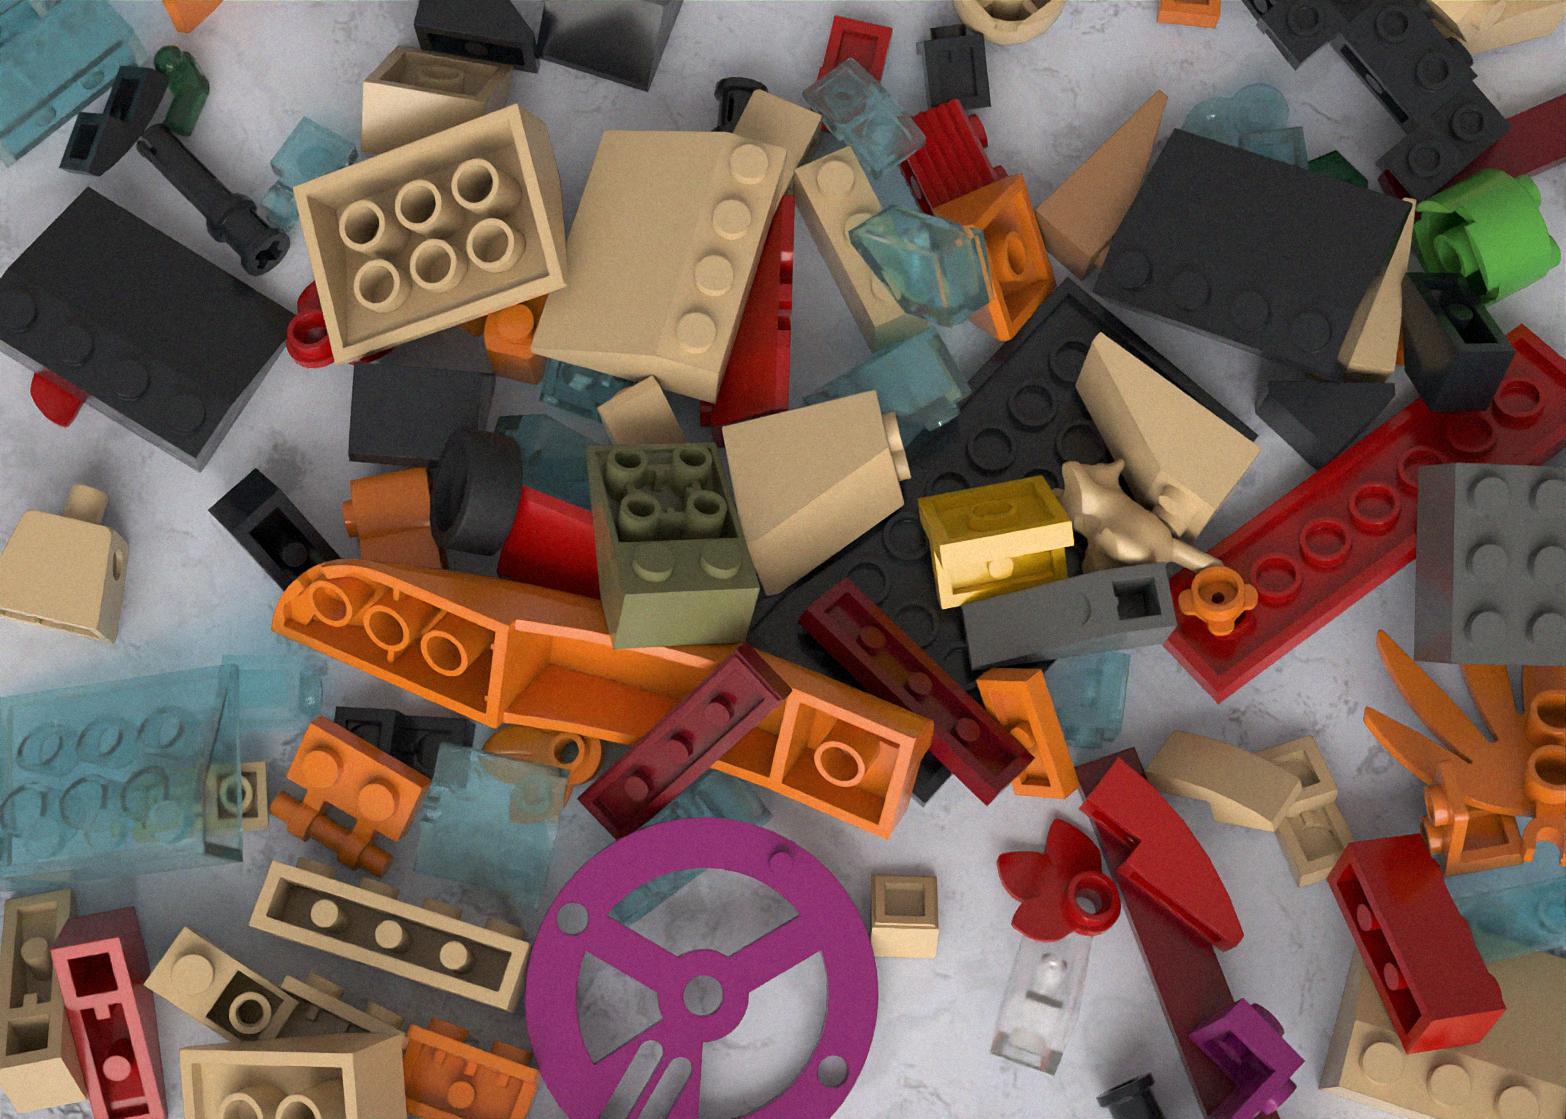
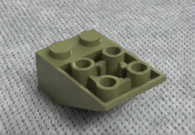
(669, 546)

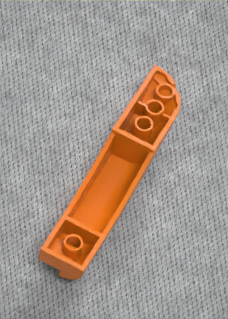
(550, 664)

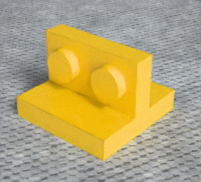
(995, 539)

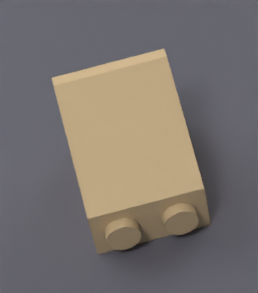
(813, 482)

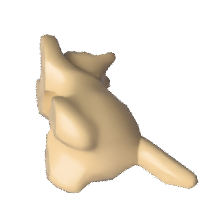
(1116, 526)

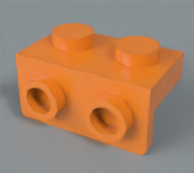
(464, 1082)

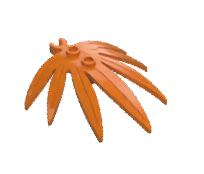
(1510, 777)

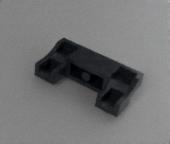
(1411, 73)

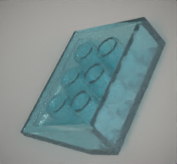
(120, 778)

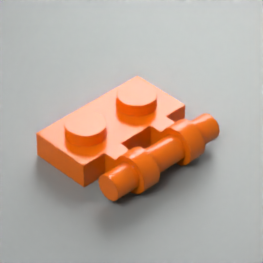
(359, 781)

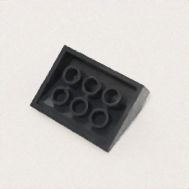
(1254, 253)
(139, 327)

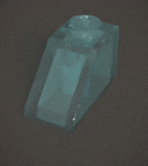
(926, 263)
(551, 456)

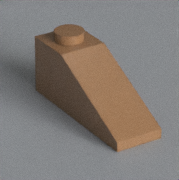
(1091, 203)

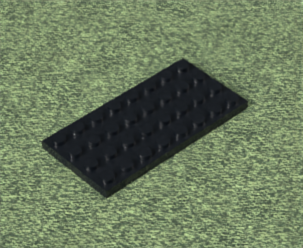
(1012, 427)

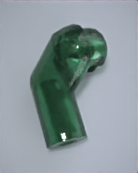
(187, 85)

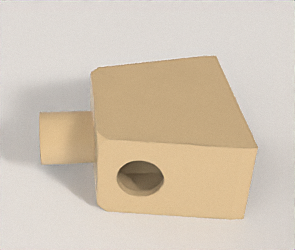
(66, 569)

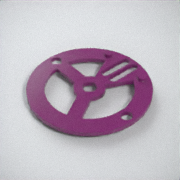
(825, 924)

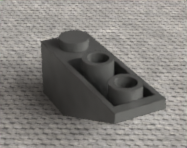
(1072, 617)

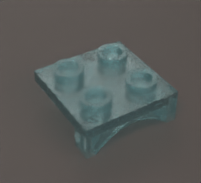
(492, 821)

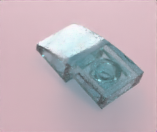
(865, 117)

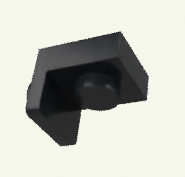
(955, 67)

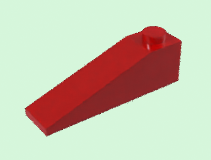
(760, 358)

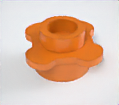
(1218, 582)

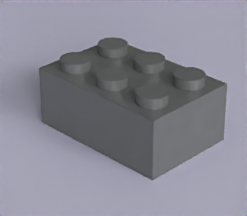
(1491, 565)

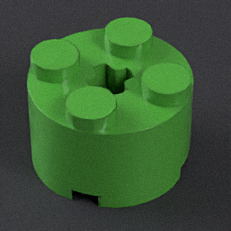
(1487, 233)

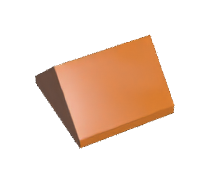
(1014, 251)

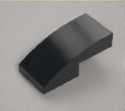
(105, 138)
(406, 737)

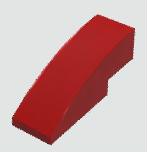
(1163, 854)

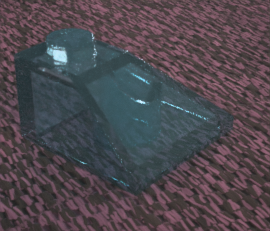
(910, 377)

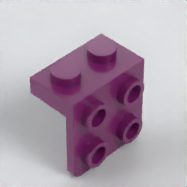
(1252, 1054)

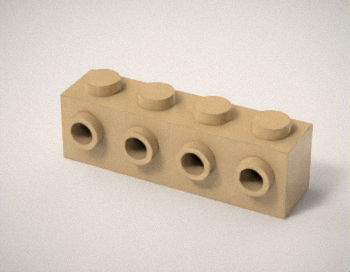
(393, 936)

